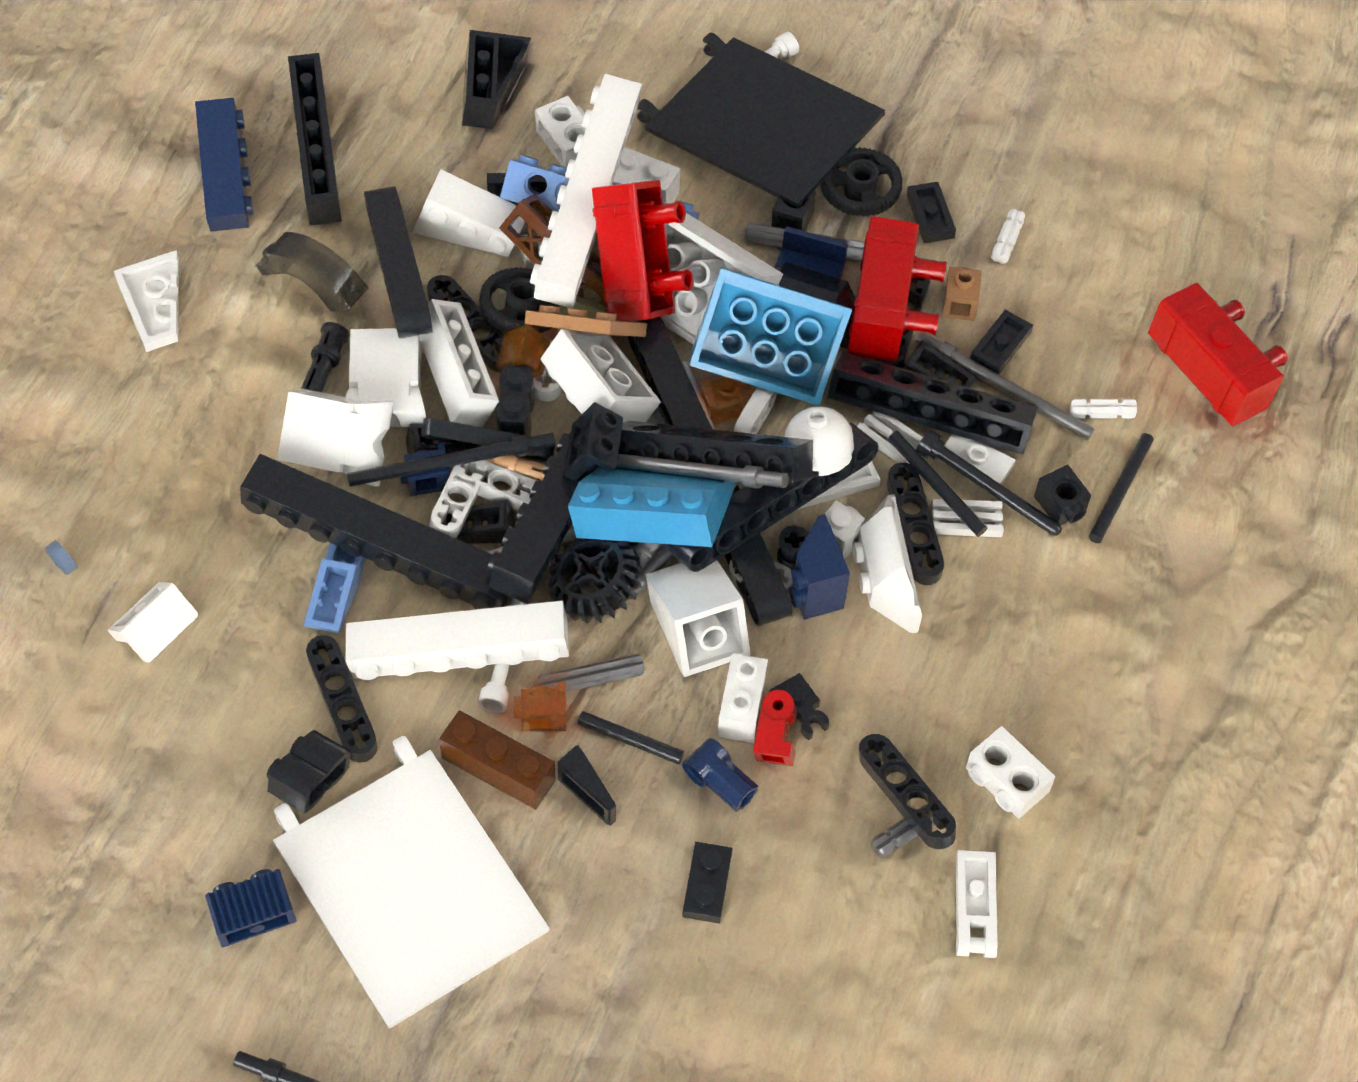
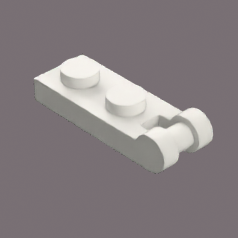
(976, 902)

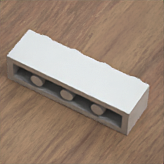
(458, 365)

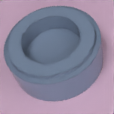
(60, 557)

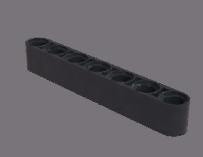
(398, 262)
(759, 508)

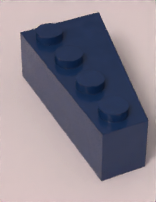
(223, 164)

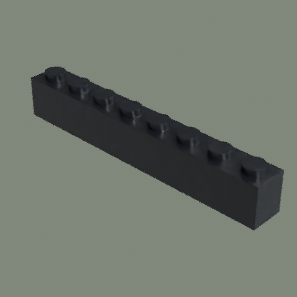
(370, 532)

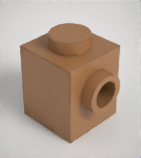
(961, 293)

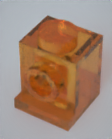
(725, 398)
(542, 708)

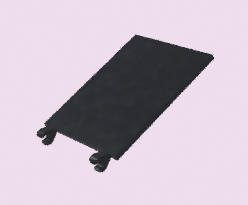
(762, 120)

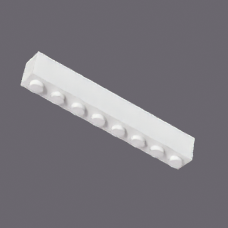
(596, 165)

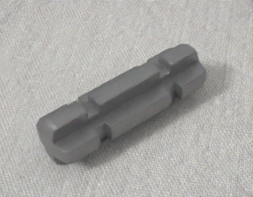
(895, 837)

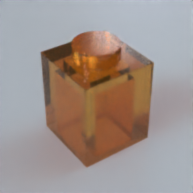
(523, 348)

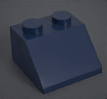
(819, 573)

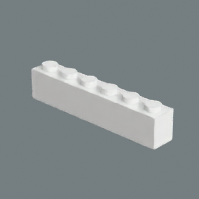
(457, 640)

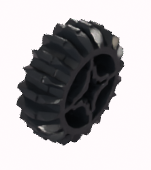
(595, 578)

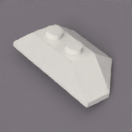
(886, 567)

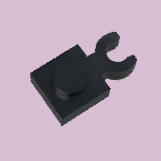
(806, 703)

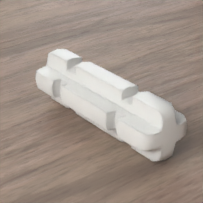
(1008, 236)
(1103, 408)

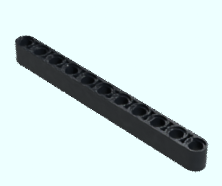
(668, 380)

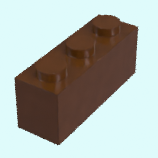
(497, 759)

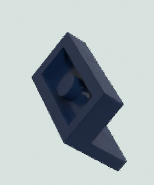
(813, 252)

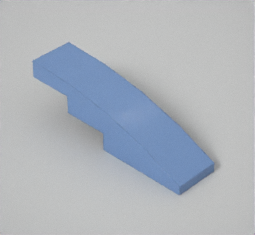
(334, 590)

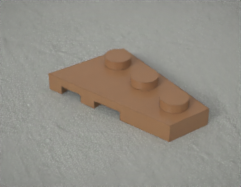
(578, 320)

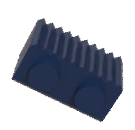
(250, 907)

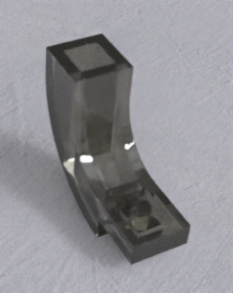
(317, 267)

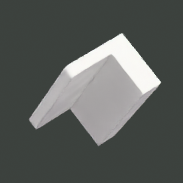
(154, 620)

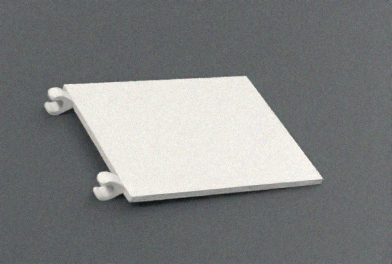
(409, 885)

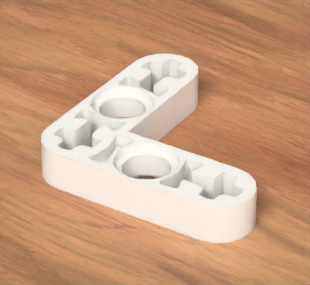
(471, 487)

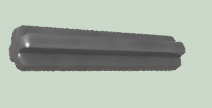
(595, 673)

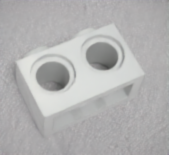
(559, 127)
(742, 698)
(1016, 767)

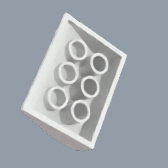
(704, 253)

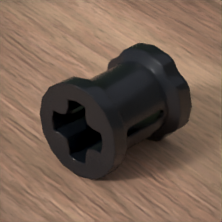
(790, 543)

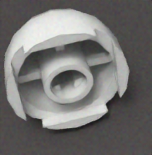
(830, 436)

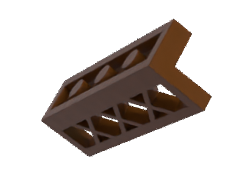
(537, 217)

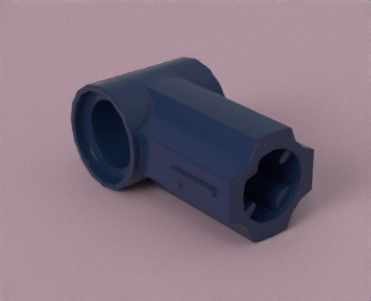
(713, 767)

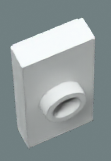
(982, 456)

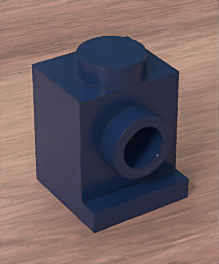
(428, 481)

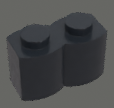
(515, 400)
(308, 770)

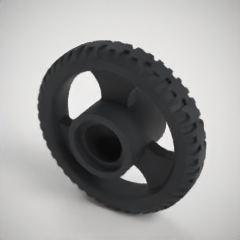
(861, 183)
(518, 299)

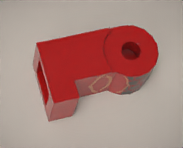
(772, 733)

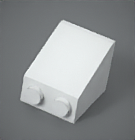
(699, 616)

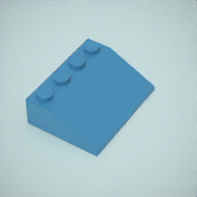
(769, 336)
(649, 507)

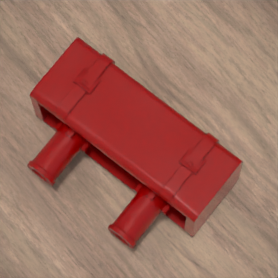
(635, 250)
(884, 287)
(1217, 353)

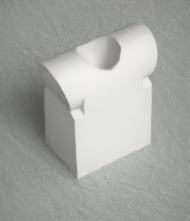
(387, 370)
(334, 432)

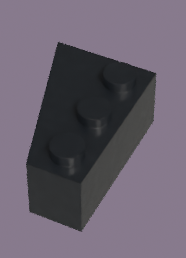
(491, 73)

